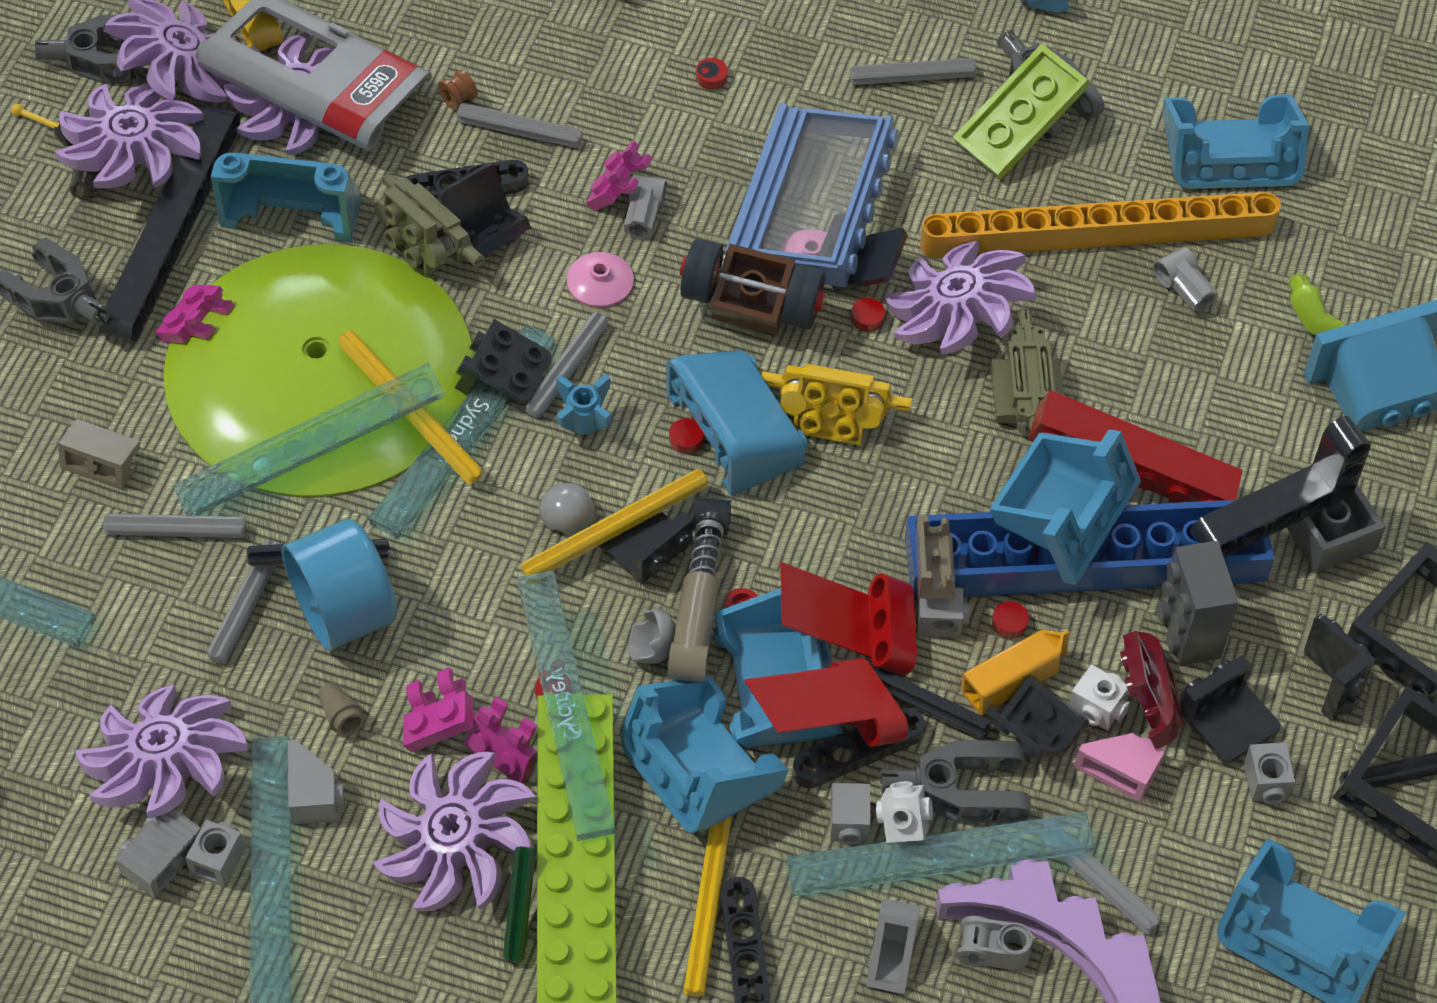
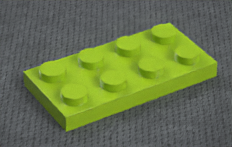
(1021, 111)

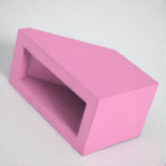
(1121, 762)

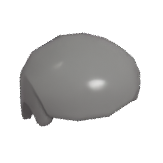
(567, 509)
(652, 639)

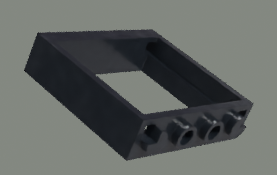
(1387, 654)
(1376, 806)

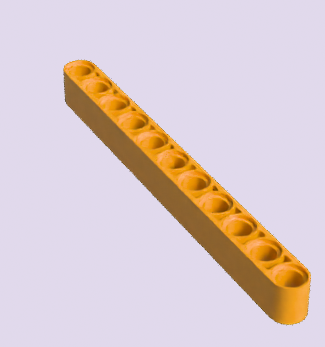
(1103, 224)

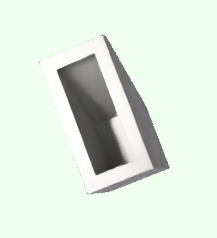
(311, 787)
(893, 946)

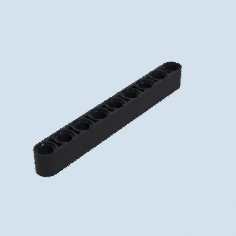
(168, 228)

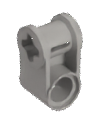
(991, 943)

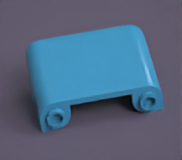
(1237, 152)
(249, 180)
(737, 416)
(766, 648)
(691, 757)
(1304, 933)

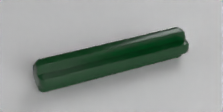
(519, 904)

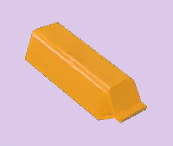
(1003, 674)

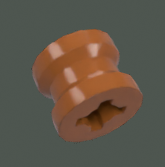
(457, 89)

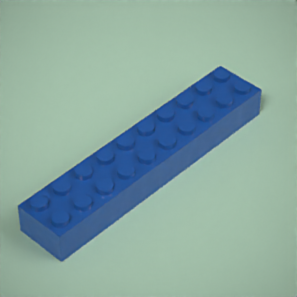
(1132, 555)

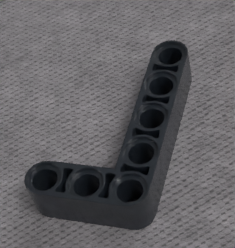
(1293, 498)

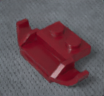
(1153, 685)

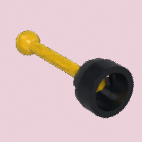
(18, 110)

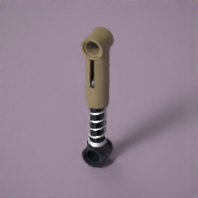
(699, 592)

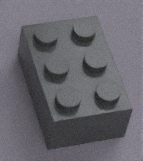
(1197, 603)

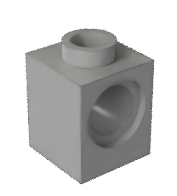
(942, 616)
(1272, 759)
(850, 813)
(220, 866)

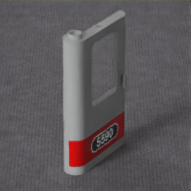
(344, 94)

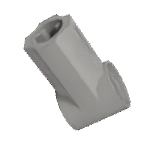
(644, 206)
(1182, 274)

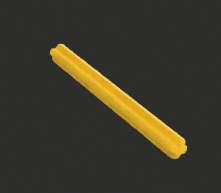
(421, 418)
(616, 523)
(707, 909)

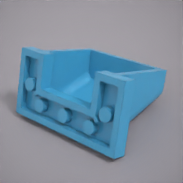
(1380, 366)
(1068, 497)

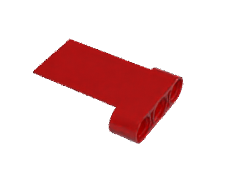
(868, 624)
(832, 696)

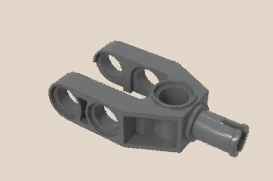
(83, 52)
(1087, 105)
(67, 295)
(967, 805)

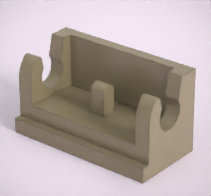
(98, 454)
(934, 560)

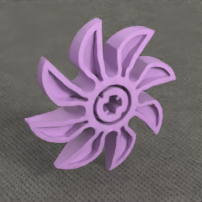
(168, 47)
(270, 120)
(129, 135)
(960, 296)
(161, 751)
(448, 852)

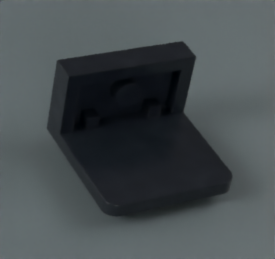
(484, 210)
(877, 259)
(504, 362)
(650, 544)
(1343, 661)
(1228, 711)
(1039, 720)

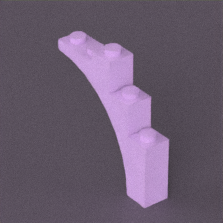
(1115, 965)

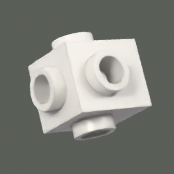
(1100, 697)
(904, 812)

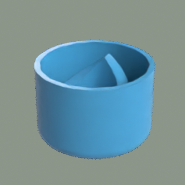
(340, 583)

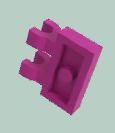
(615, 177)
(189, 313)
(437, 720)
(511, 746)

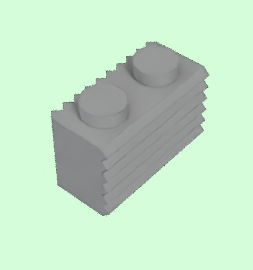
(157, 851)

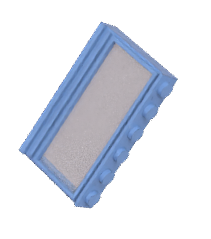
(816, 188)

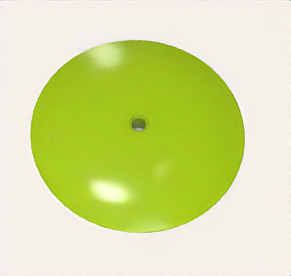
(282, 360)

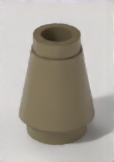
(340, 709)

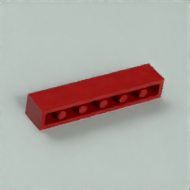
(1161, 463)

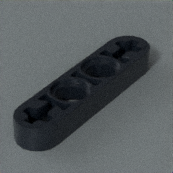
(503, 168)
(861, 752)
(744, 948)

